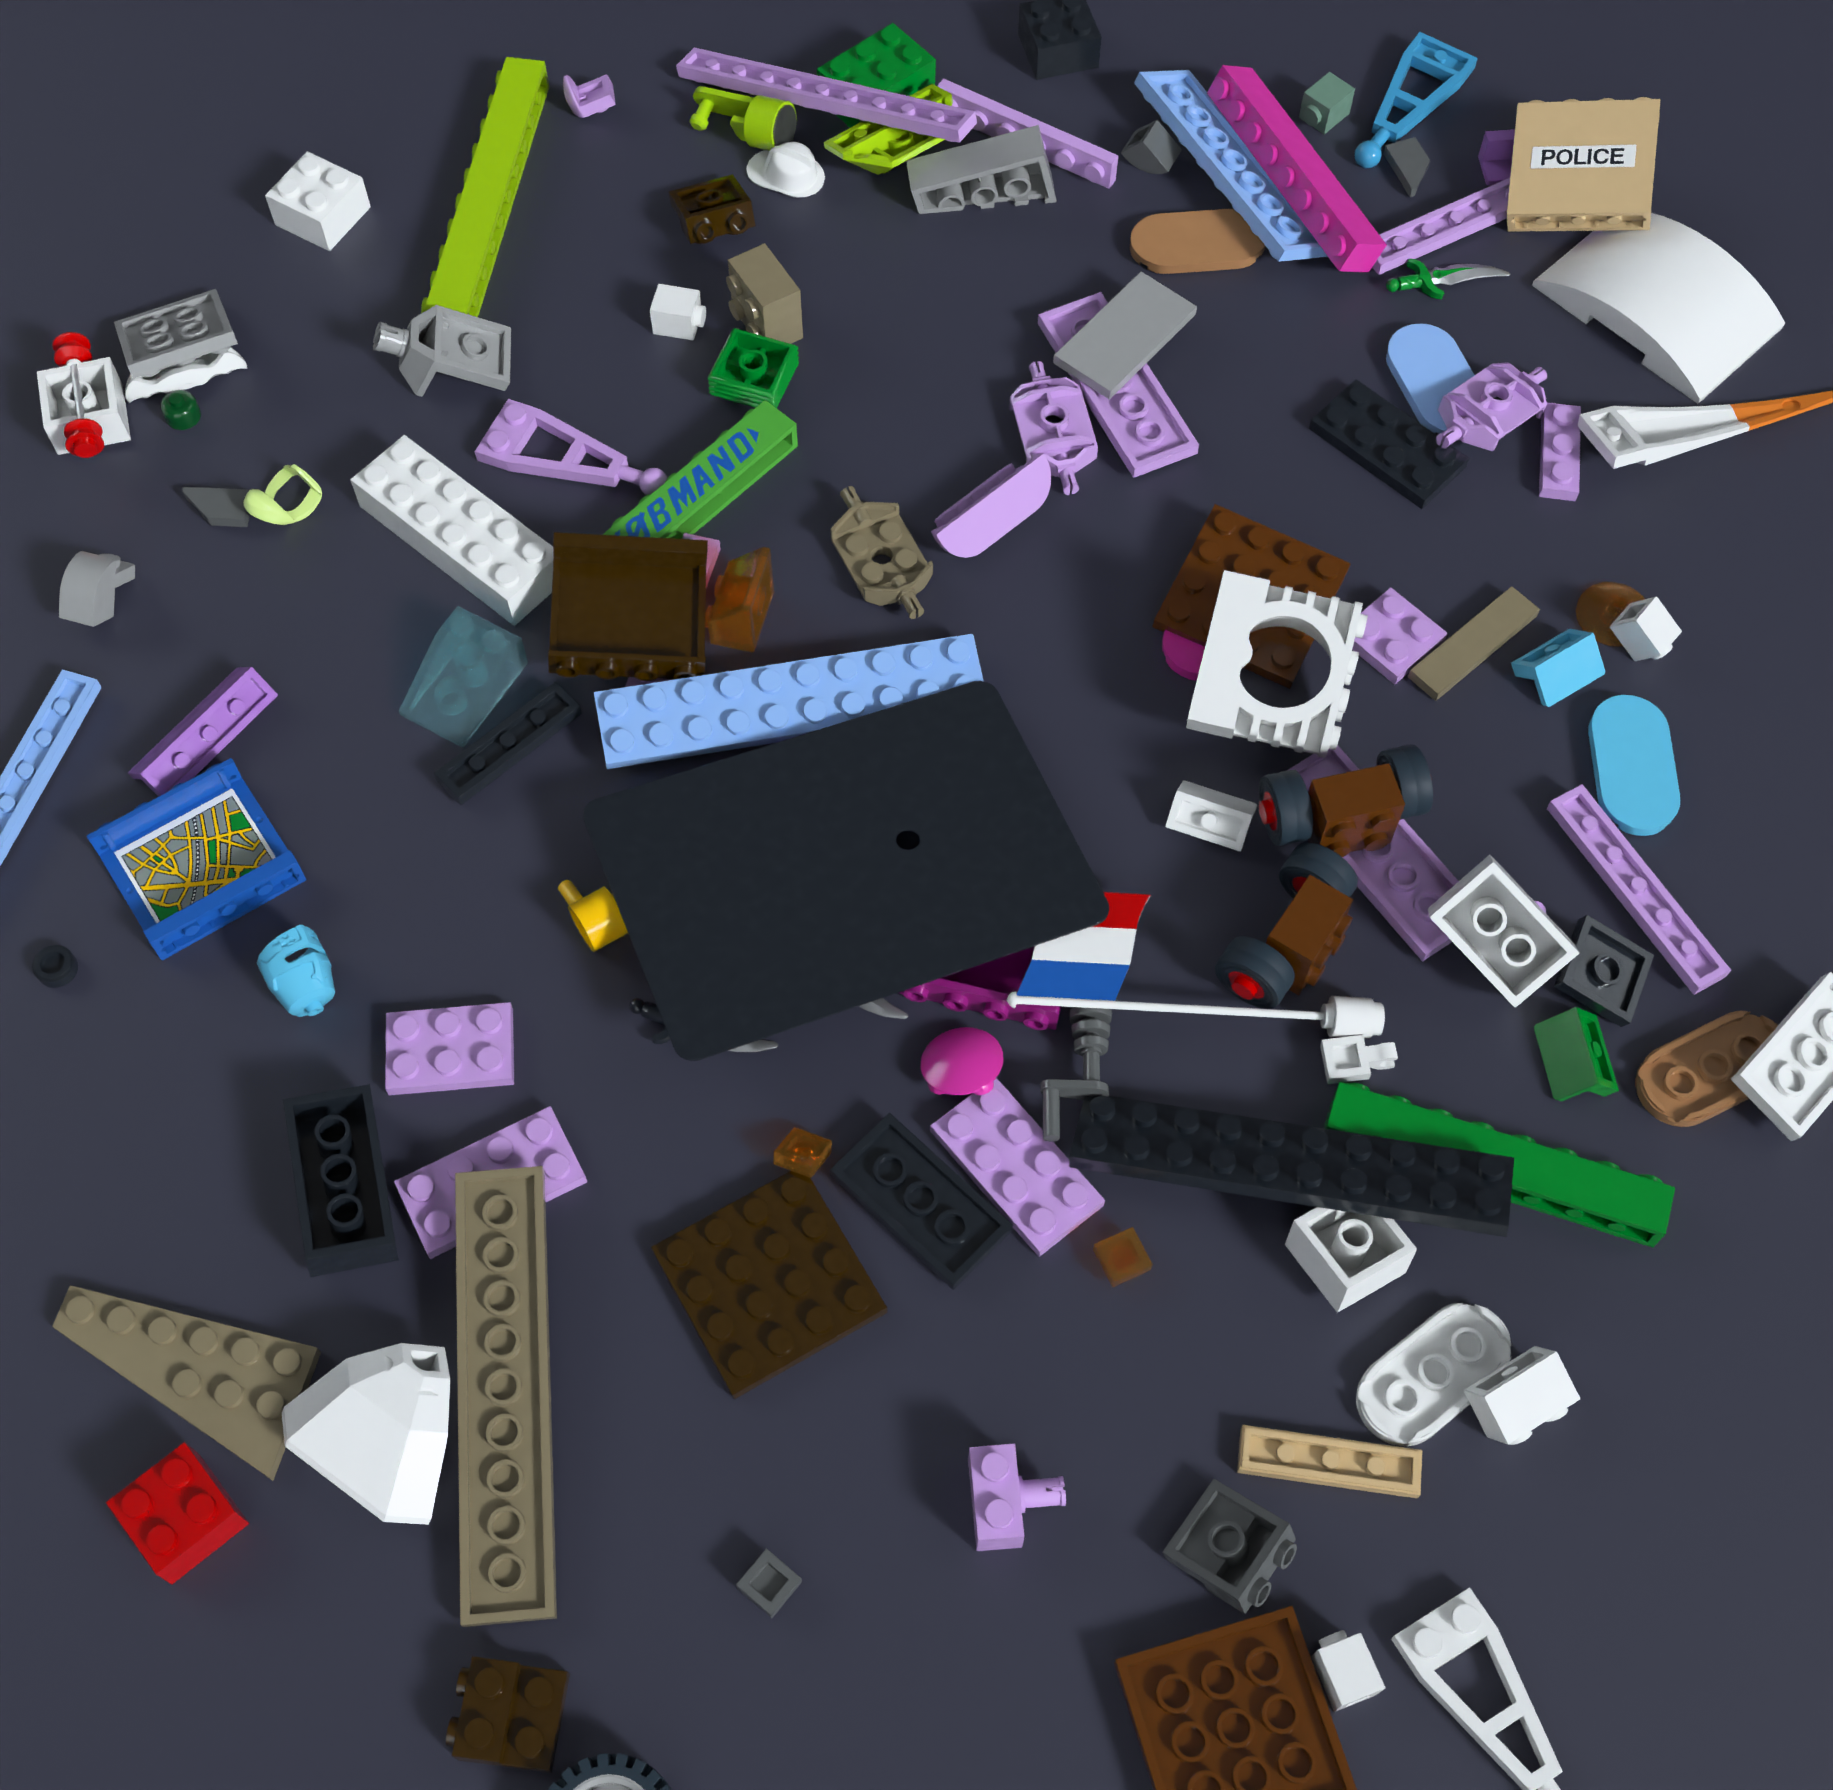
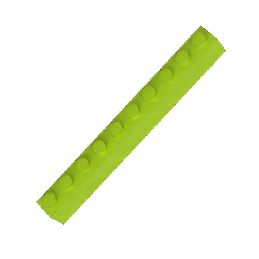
(489, 187)

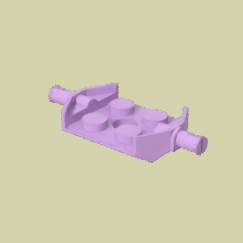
(1480, 419)
(1065, 444)

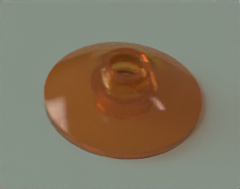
(1597, 612)

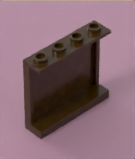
(627, 607)

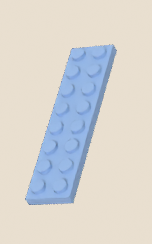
(1228, 162)

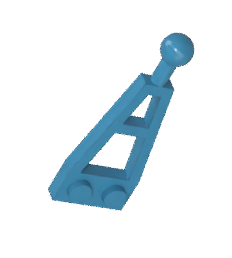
(1429, 57)

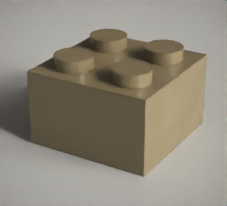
(764, 295)

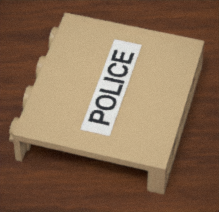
(1583, 165)

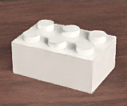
(1502, 931)

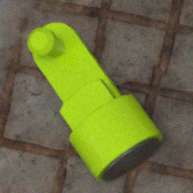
(757, 120)

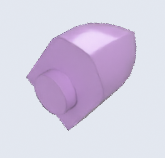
(589, 97)

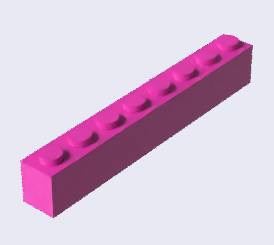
(1296, 169)

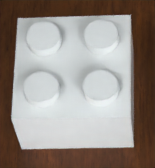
(318, 201)
(1349, 1253)

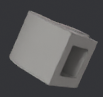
(90, 586)

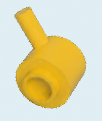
(594, 915)

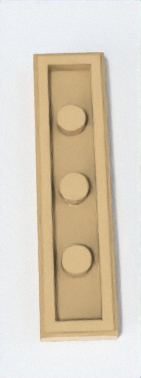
(1330, 1461)

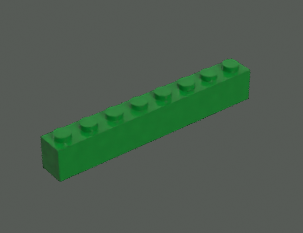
(1543, 1177)

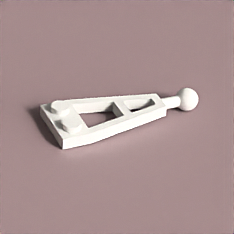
(1449, 1633)

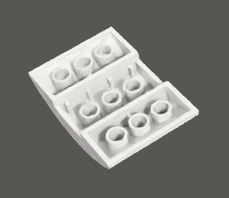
(1669, 298)

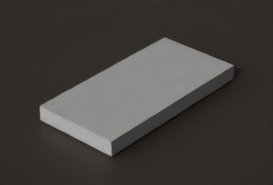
(1125, 335)

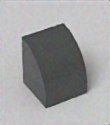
(1151, 149)

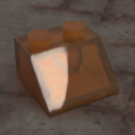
(741, 601)

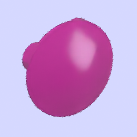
(962, 1062)

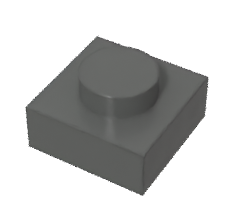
(769, 1583)

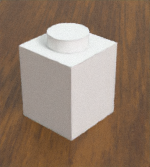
(677, 312)
(1646, 629)
(1346, 1670)

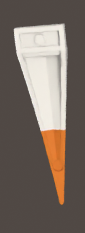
(1656, 433)

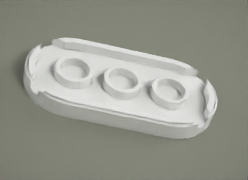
(1423, 1377)

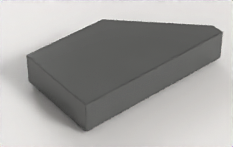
(1408, 163)
(219, 505)

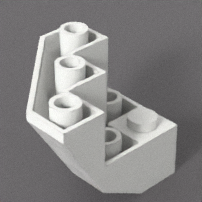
(378, 1429)

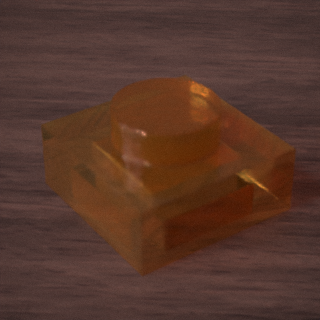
(802, 1152)
(1122, 1257)

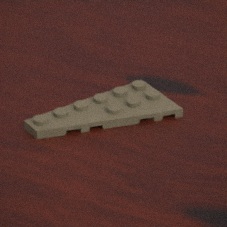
(204, 1371)

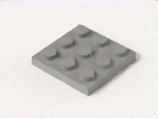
(175, 334)

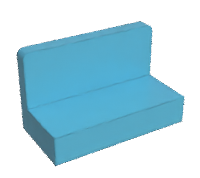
(1561, 665)

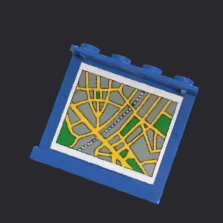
(196, 858)

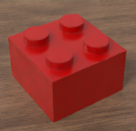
(177, 1513)

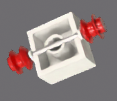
(82, 399)

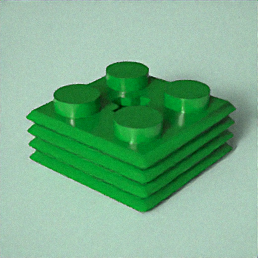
(753, 369)

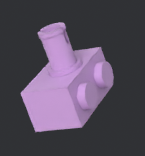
(1002, 1496)

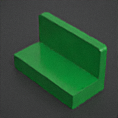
(1575, 1055)

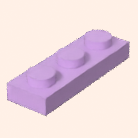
(1560, 452)

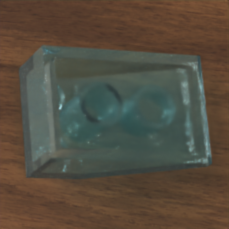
(463, 676)

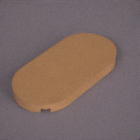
(1194, 242)
(1693, 1074)

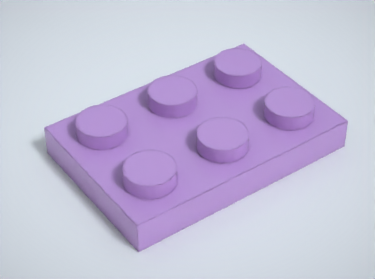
(449, 1048)

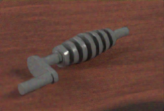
(1090, 1034)

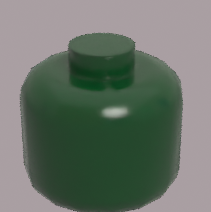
(180, 410)

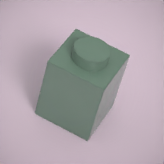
(1326, 103)

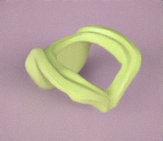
(263, 506)

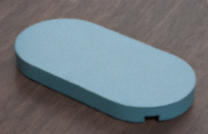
(1634, 764)

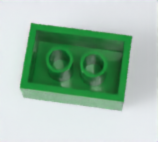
(883, 62)

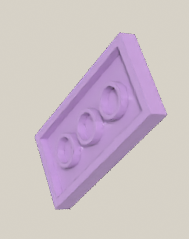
(527, 1143)
(1017, 1168)

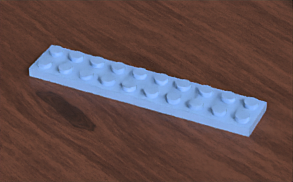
(774, 700)

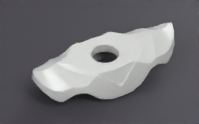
(184, 376)

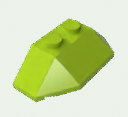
(882, 147)

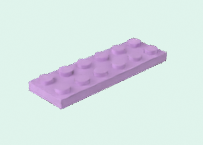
(1140, 415)
(1400, 877)

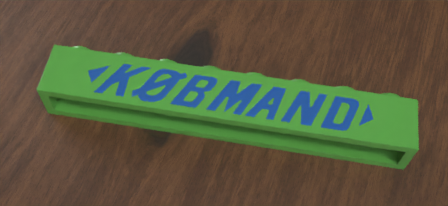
(713, 477)

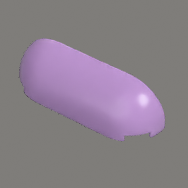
(993, 508)

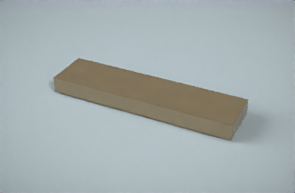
(1473, 643)

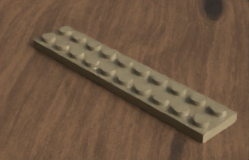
(504, 1399)

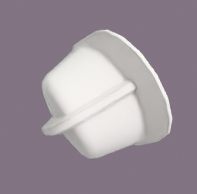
(787, 169)

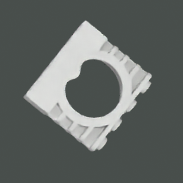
(1223, 704)

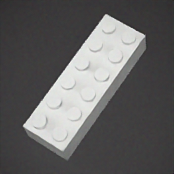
(457, 528)

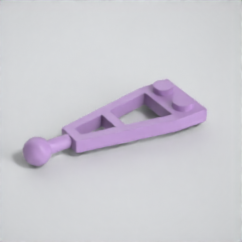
(516, 425)

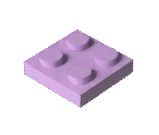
(1397, 636)

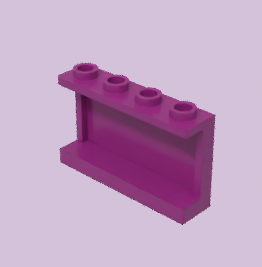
(986, 991)

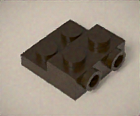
(712, 209)
(508, 1714)

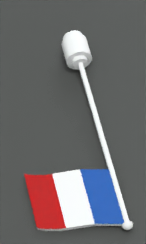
(1092, 964)

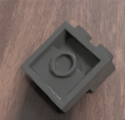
(1232, 1546)

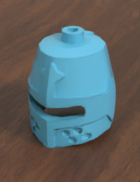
(303, 983)

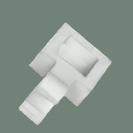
(1350, 1060)

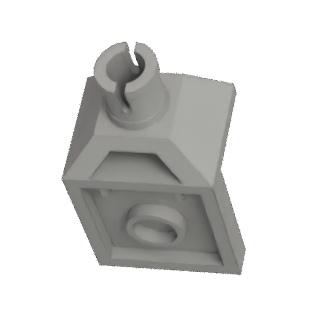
(451, 345)

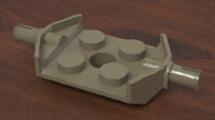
(879, 530)

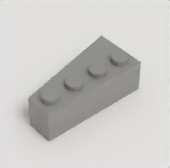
(983, 173)

